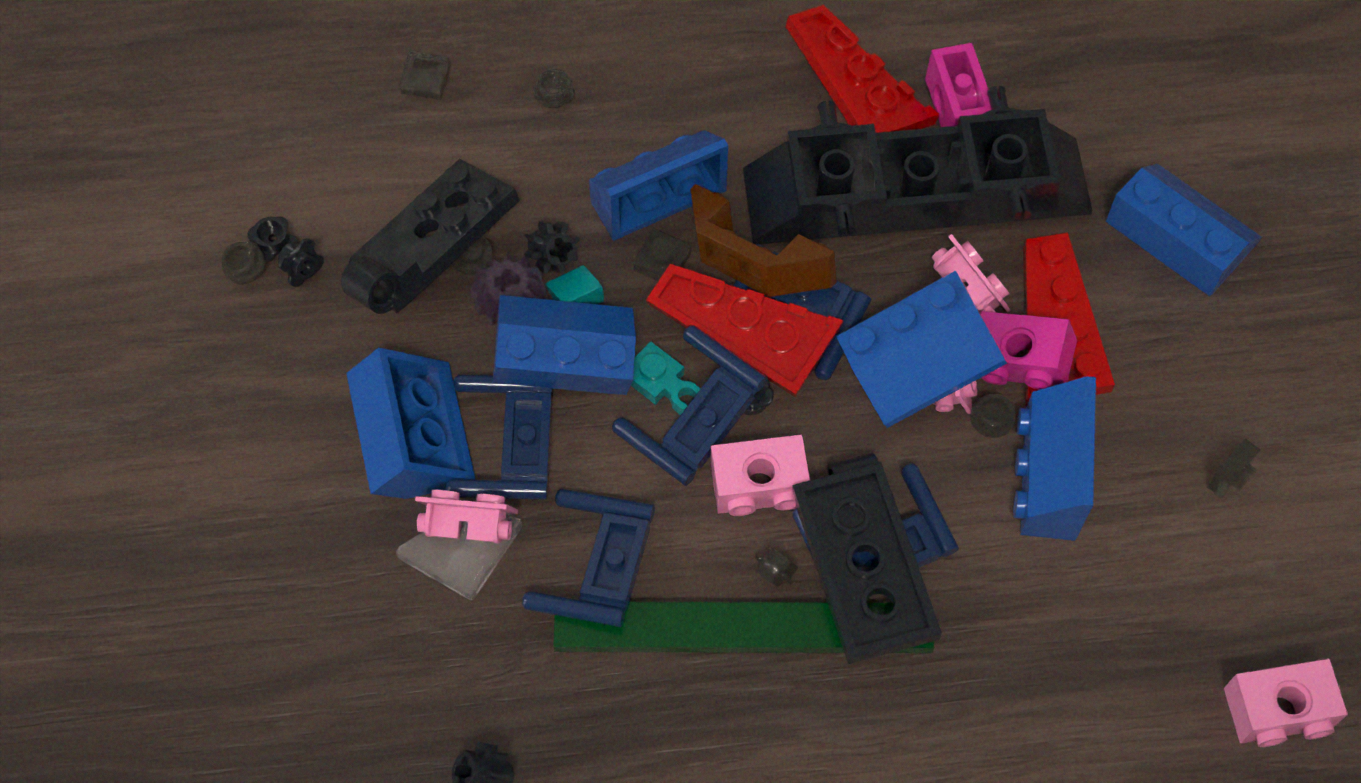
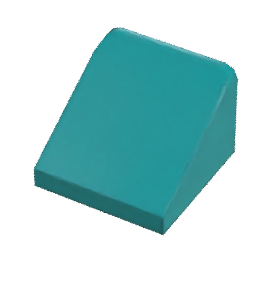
(577, 287)

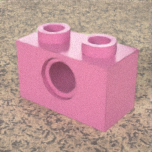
(734, 463)
(1307, 686)

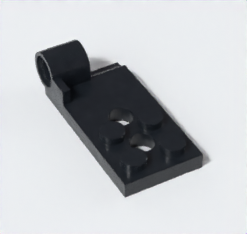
(402, 263)
(858, 513)

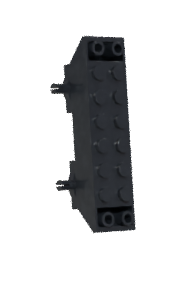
(869, 182)

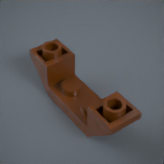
(796, 269)

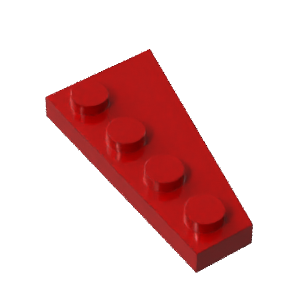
(854, 77)
(1057, 291)
(765, 333)

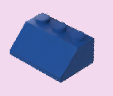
(658, 182)
(1181, 227)
(564, 345)
(921, 349)
(408, 424)
(1056, 460)

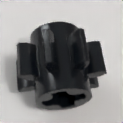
(551, 247)
(482, 766)

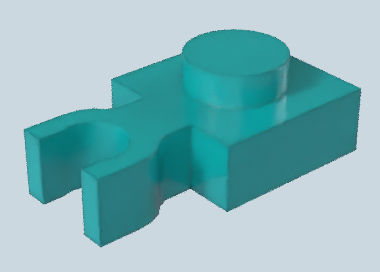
(659, 376)

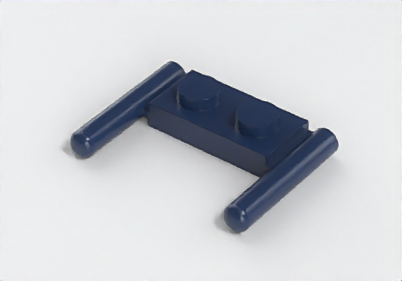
(836, 302)
(706, 417)
(524, 441)
(926, 532)
(612, 564)

